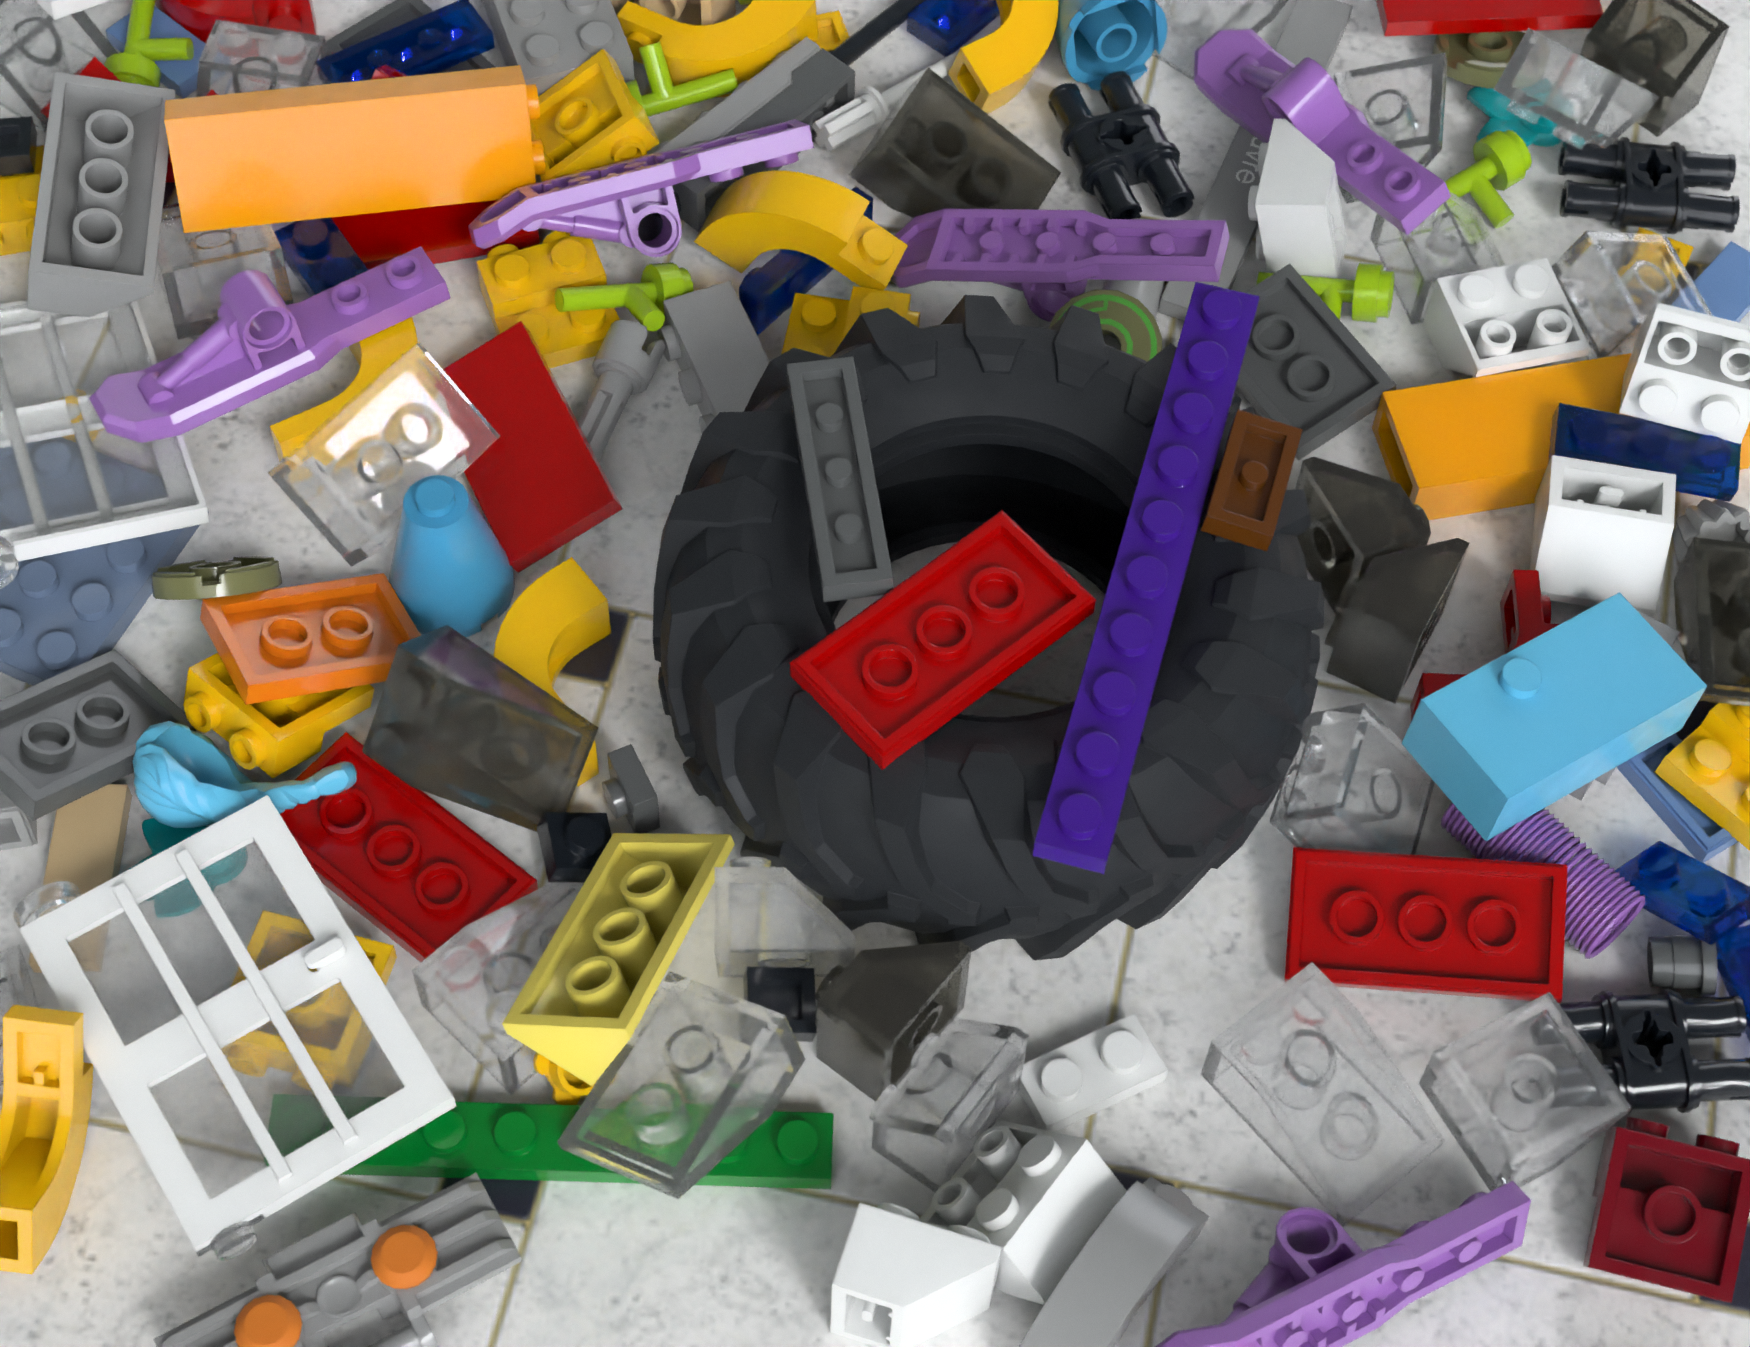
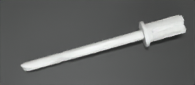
(868, 109)

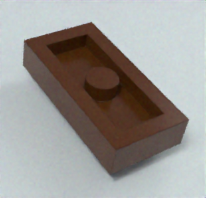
(1252, 480)

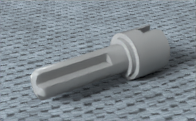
(621, 372)

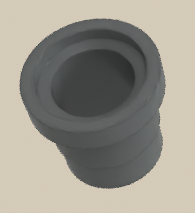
(1682, 963)

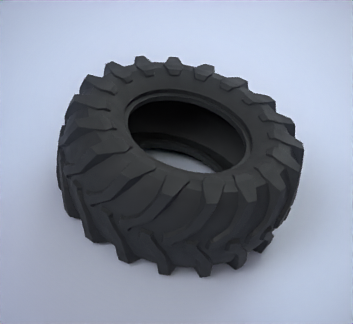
(946, 833)

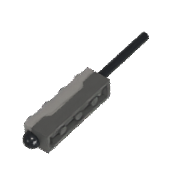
(796, 85)

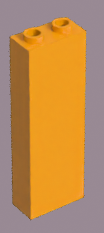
(352, 147)
(1489, 436)

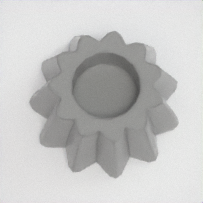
(1711, 521)

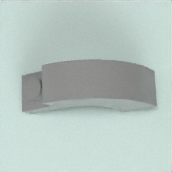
(1118, 1268)

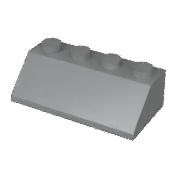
(99, 196)

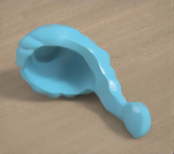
(194, 784)

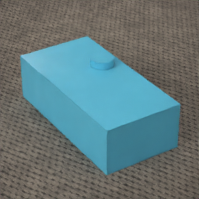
(1552, 715)

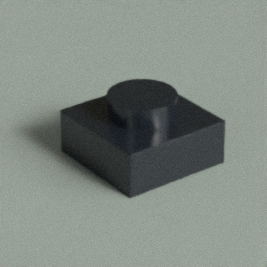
(17, 145)
(572, 843)
(785, 992)

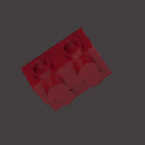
(1670, 1210)

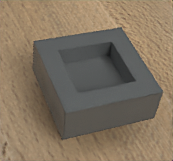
(631, 791)

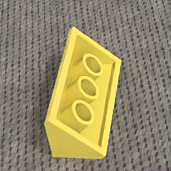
(614, 948)

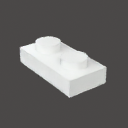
(1091, 1074)

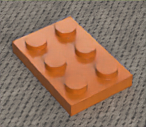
(308, 636)

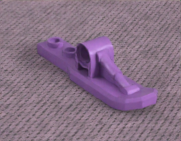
(1260, 85)
(615, 197)
(1056, 251)
(263, 346)
(1331, 1291)

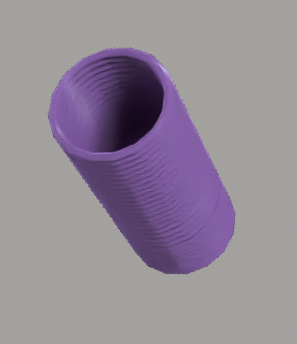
(1596, 897)

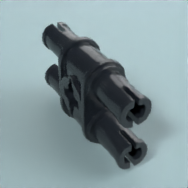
(1120, 148)
(1649, 186)
(1661, 1030)

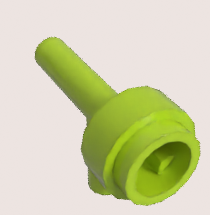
(140, 51)
(669, 97)
(1498, 164)
(1369, 292)
(642, 299)

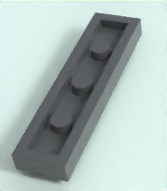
(839, 479)

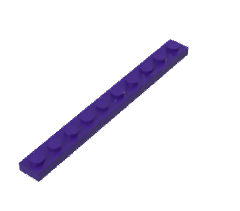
(1146, 582)

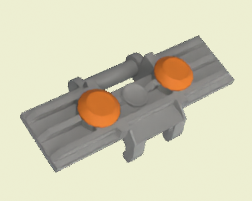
(354, 1268)

